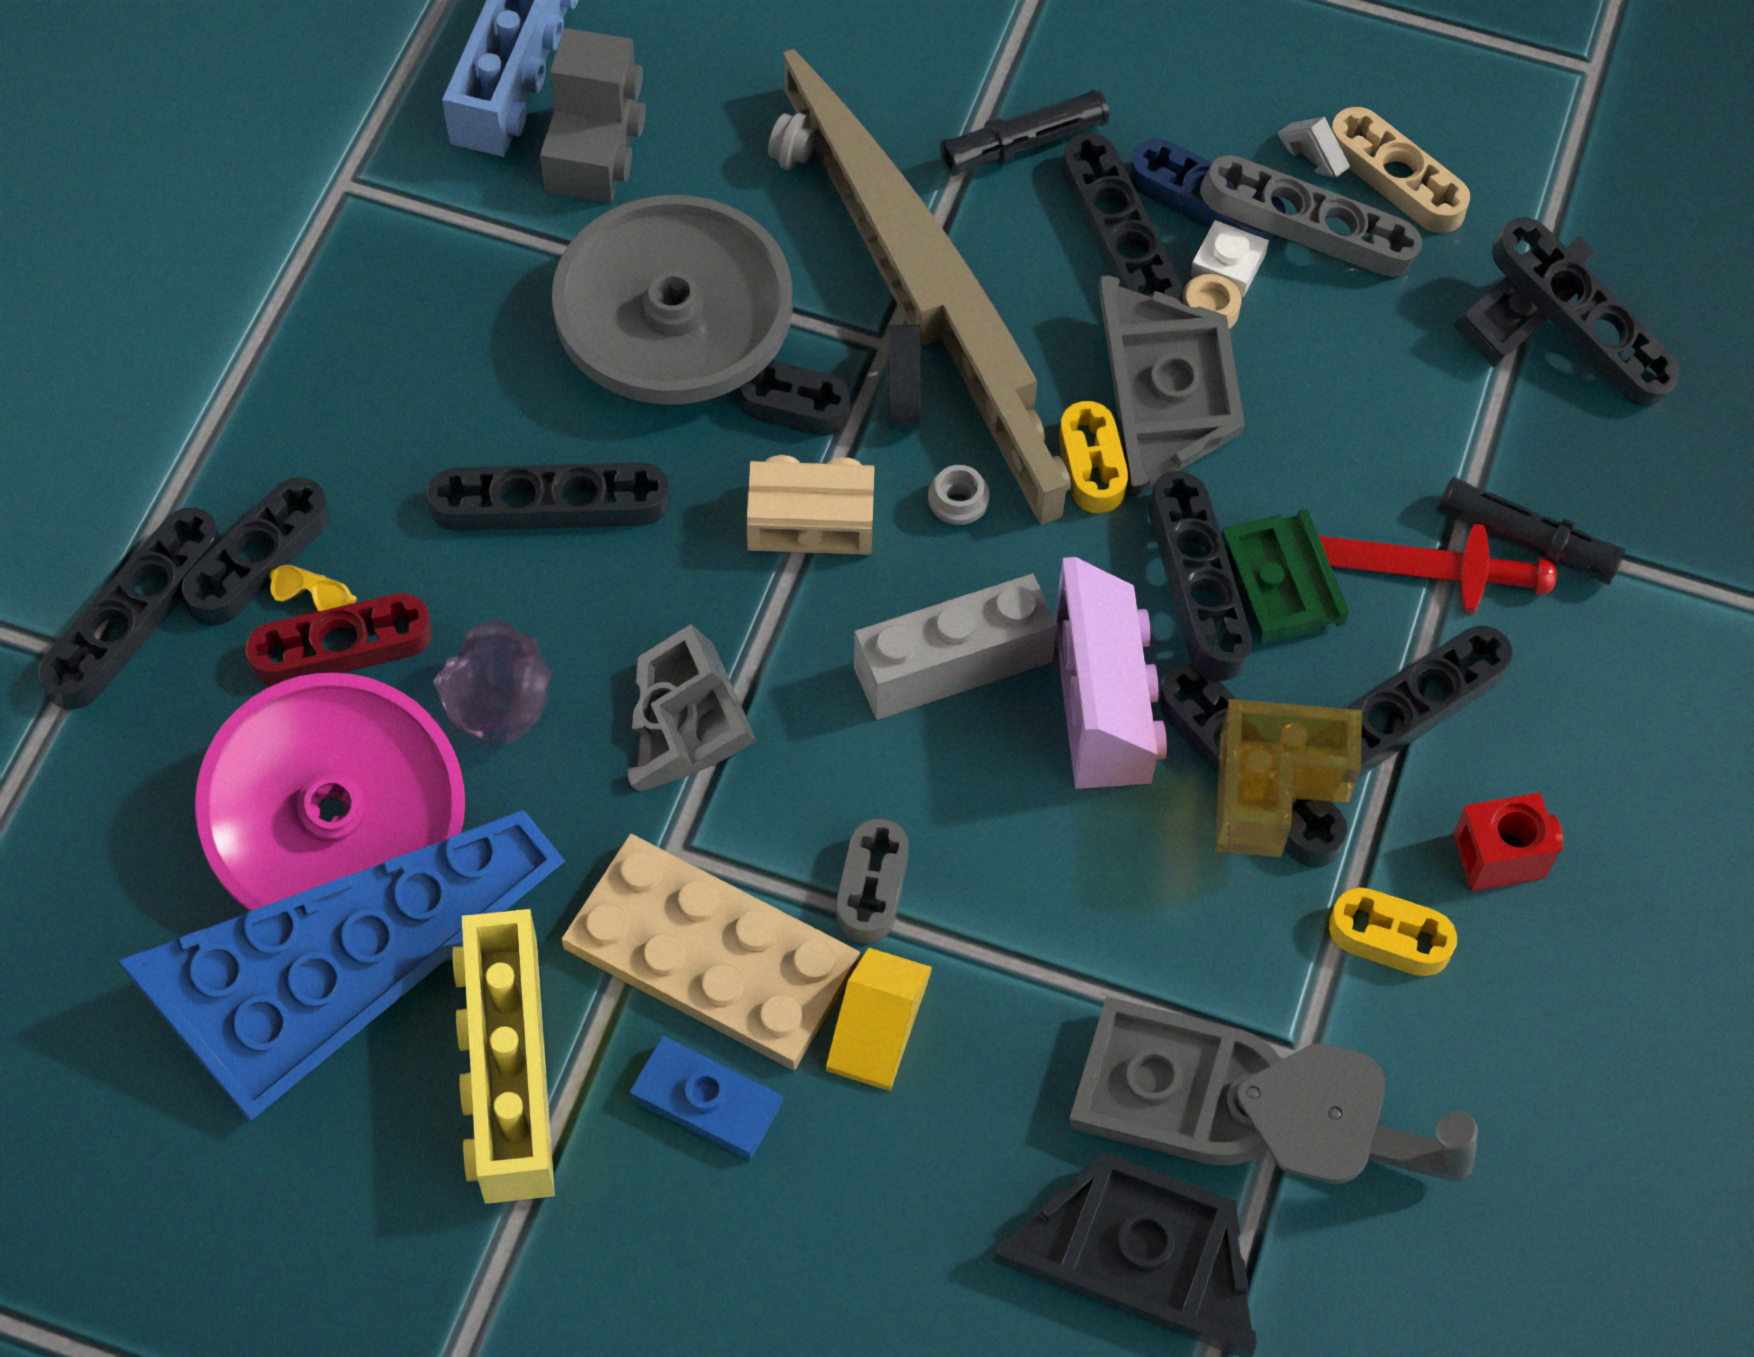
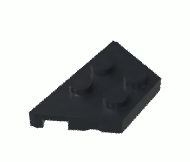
(1143, 1250)

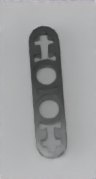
(1309, 224)

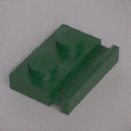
(1284, 576)

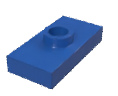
(706, 1098)

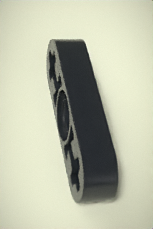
(260, 524)

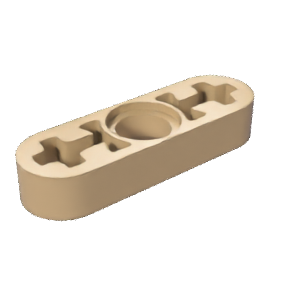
(1408, 192)

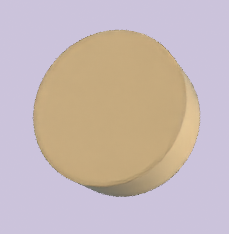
(1215, 294)

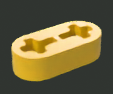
(1105, 455)
(1392, 932)

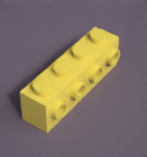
(506, 1058)

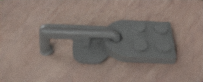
(1175, 1088)

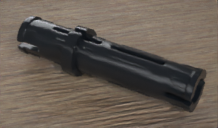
(1003, 139)
(1542, 535)

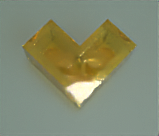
(1280, 755)

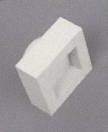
(1230, 254)

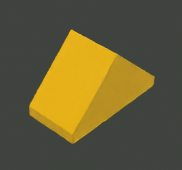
(877, 1018)

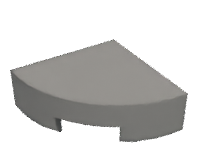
(1317, 144)

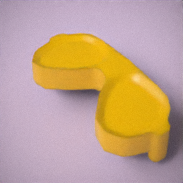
(291, 581)

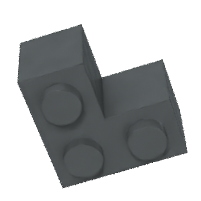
(593, 115)

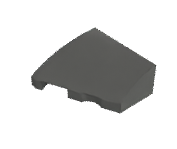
(684, 711)

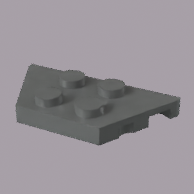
(1169, 381)

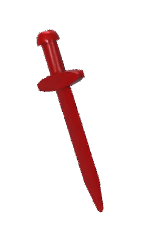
(1469, 568)

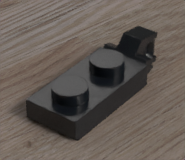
(1508, 317)

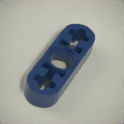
(1162, 184)

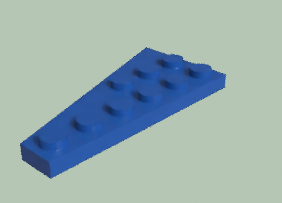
(306, 973)

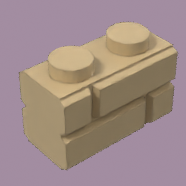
(810, 506)

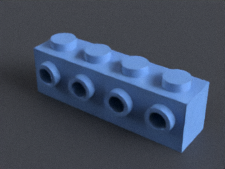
(500, 71)

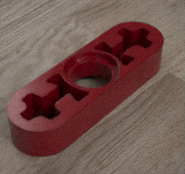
(317, 625)

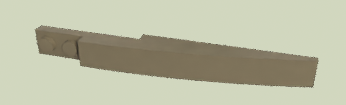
(933, 285)

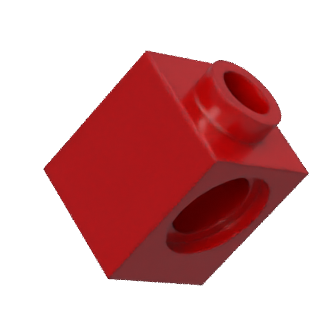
(1493, 862)

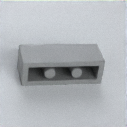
(954, 646)

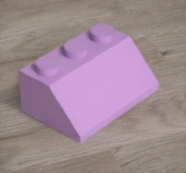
(1106, 679)

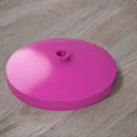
(312, 745)

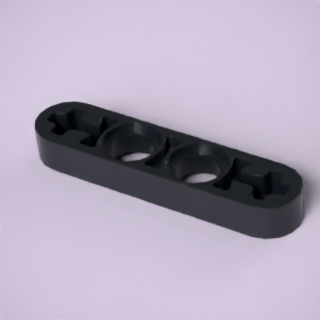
(1113, 229)
(1592, 304)
(549, 486)
(1204, 573)
(122, 602)
(1420, 714)
(1187, 720)

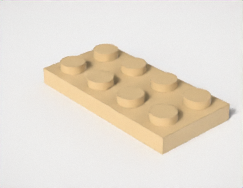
(711, 951)

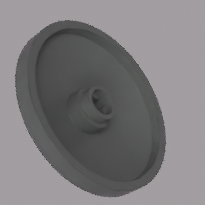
(672, 299)

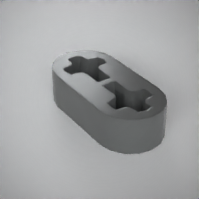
(886, 883)

